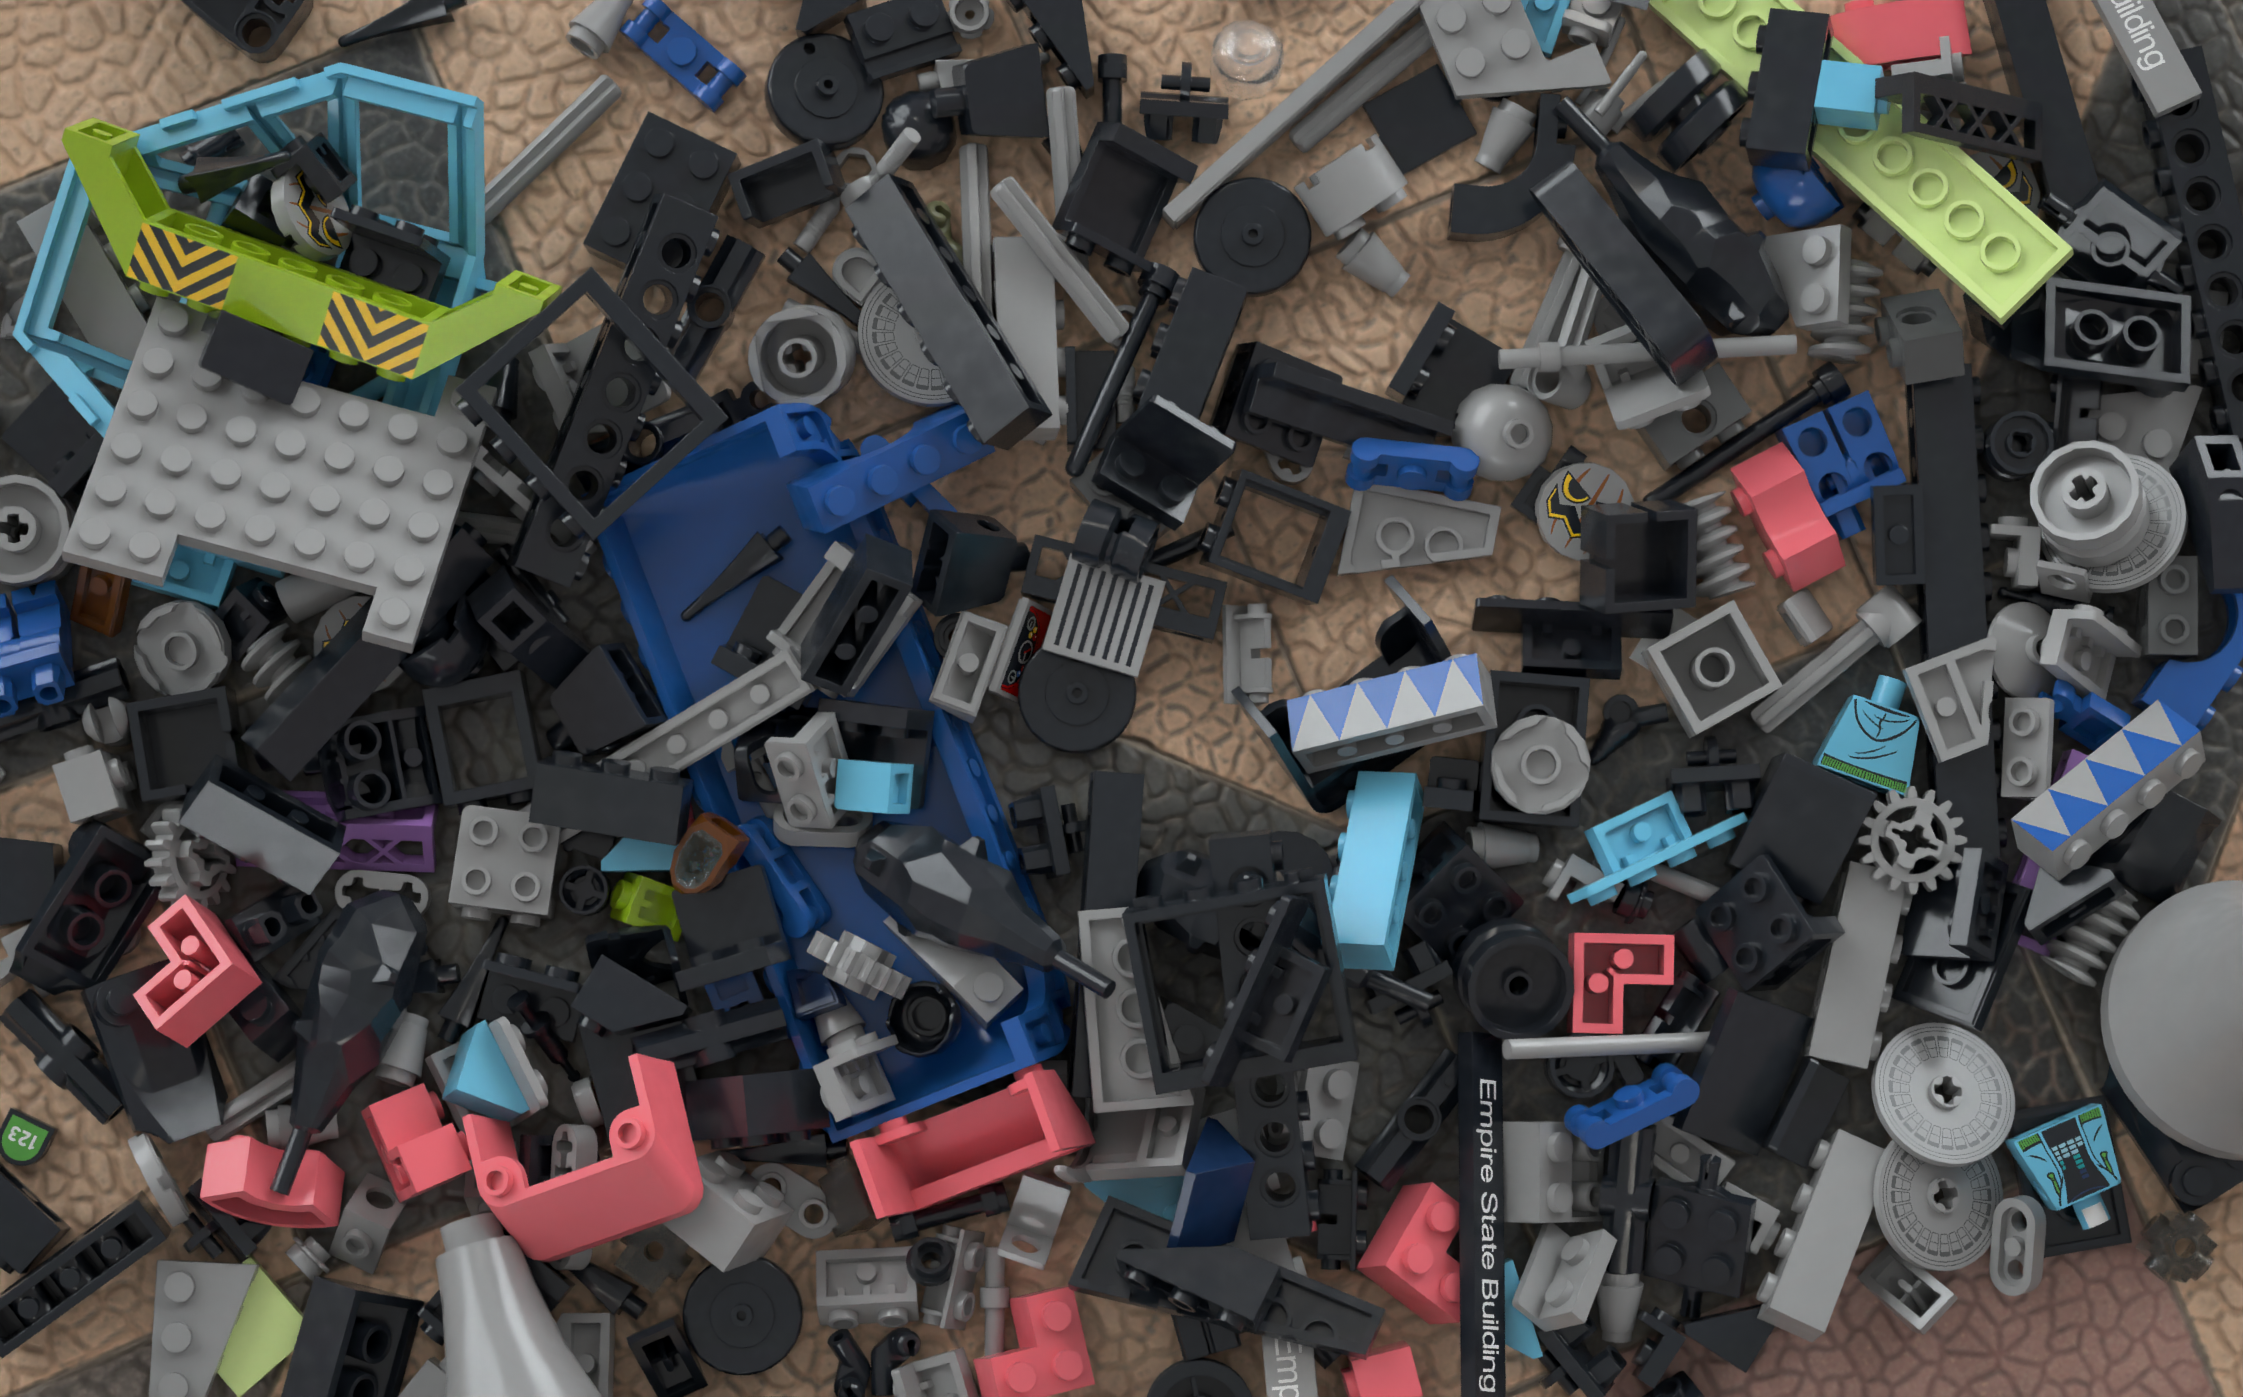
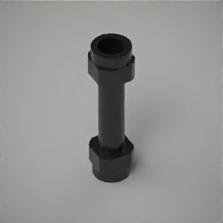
(1112, 73)
(991, 1201)

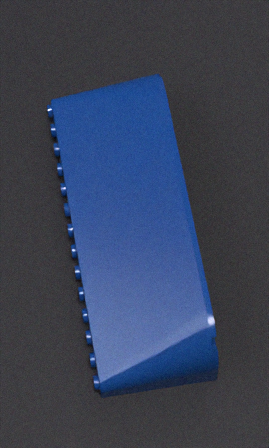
(661, 561)

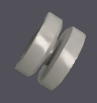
(2090, 503)
(49, 520)

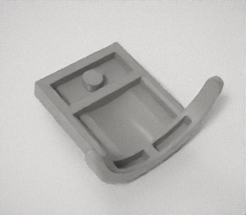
(1137, 1143)

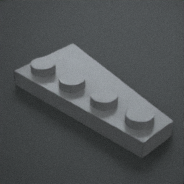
(1114, 1025)

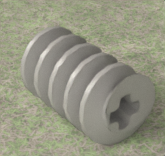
(1841, 342)
(1714, 553)
(275, 661)
(2088, 939)

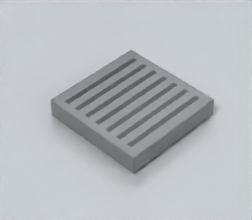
(1103, 618)

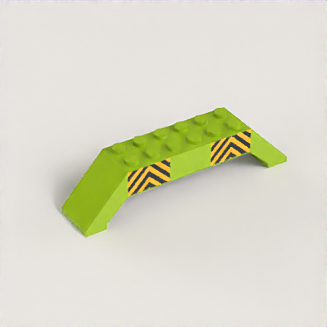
(274, 285)

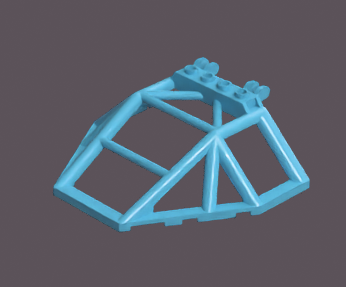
(342, 86)

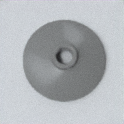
(2016, 661)

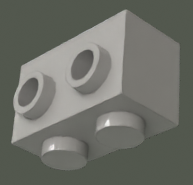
(95, 785)

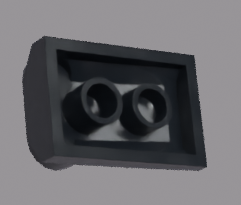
(2107, 334)
(88, 912)
(159, 1081)
(2185, 1174)

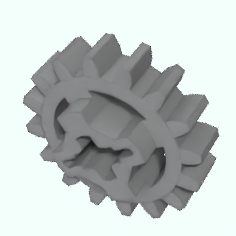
(1919, 819)
(186, 862)
(859, 965)

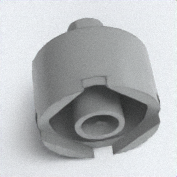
(1353, 187)
(790, 380)

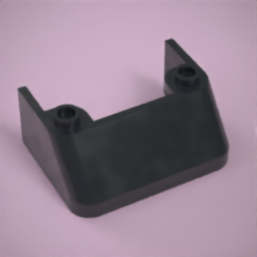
(1403, 641)

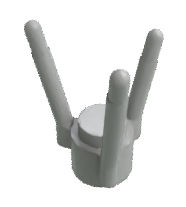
(1605, 104)

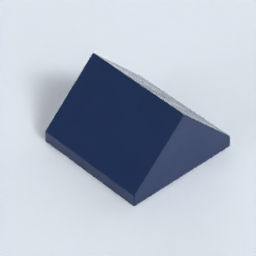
(1212, 1190)

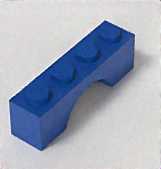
(867, 482)
(2193, 686)

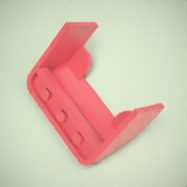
(971, 1144)
(641, 1186)

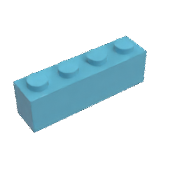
(1376, 867)

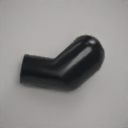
(890, 1354)
(853, 1366)

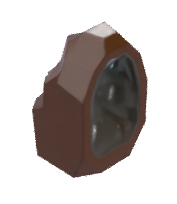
(706, 854)

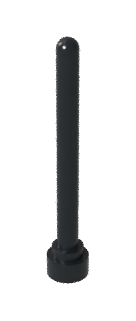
(1154, 291)
(1824, 387)

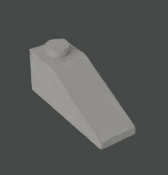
(973, 979)

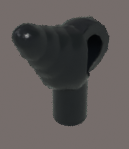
(1622, 723)

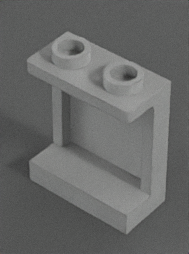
(809, 605)

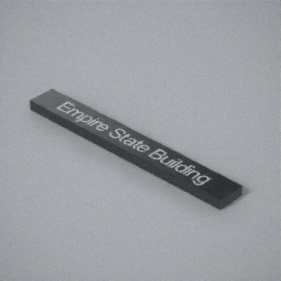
(1481, 1215)

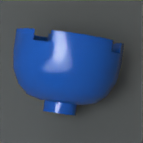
(1795, 196)

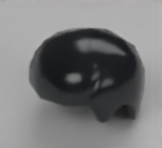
(937, 135)
(924, 1019)

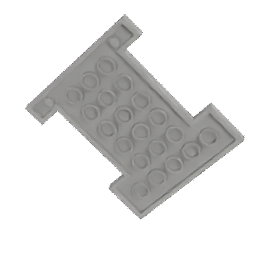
(301, 488)

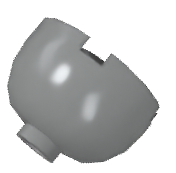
(1505, 429)

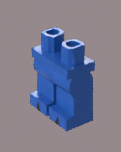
(1842, 457)
(34, 647)

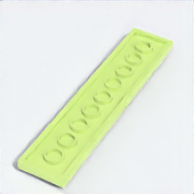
(1915, 184)

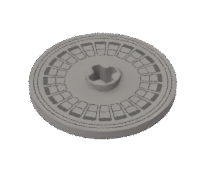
(894, 354)
(2160, 543)
(1918, 1119)
(1932, 1233)

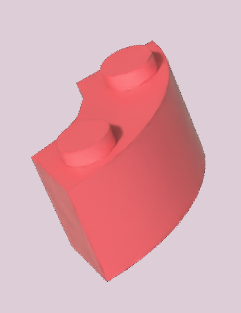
(1901, 30)
(1786, 517)
(240, 1179)

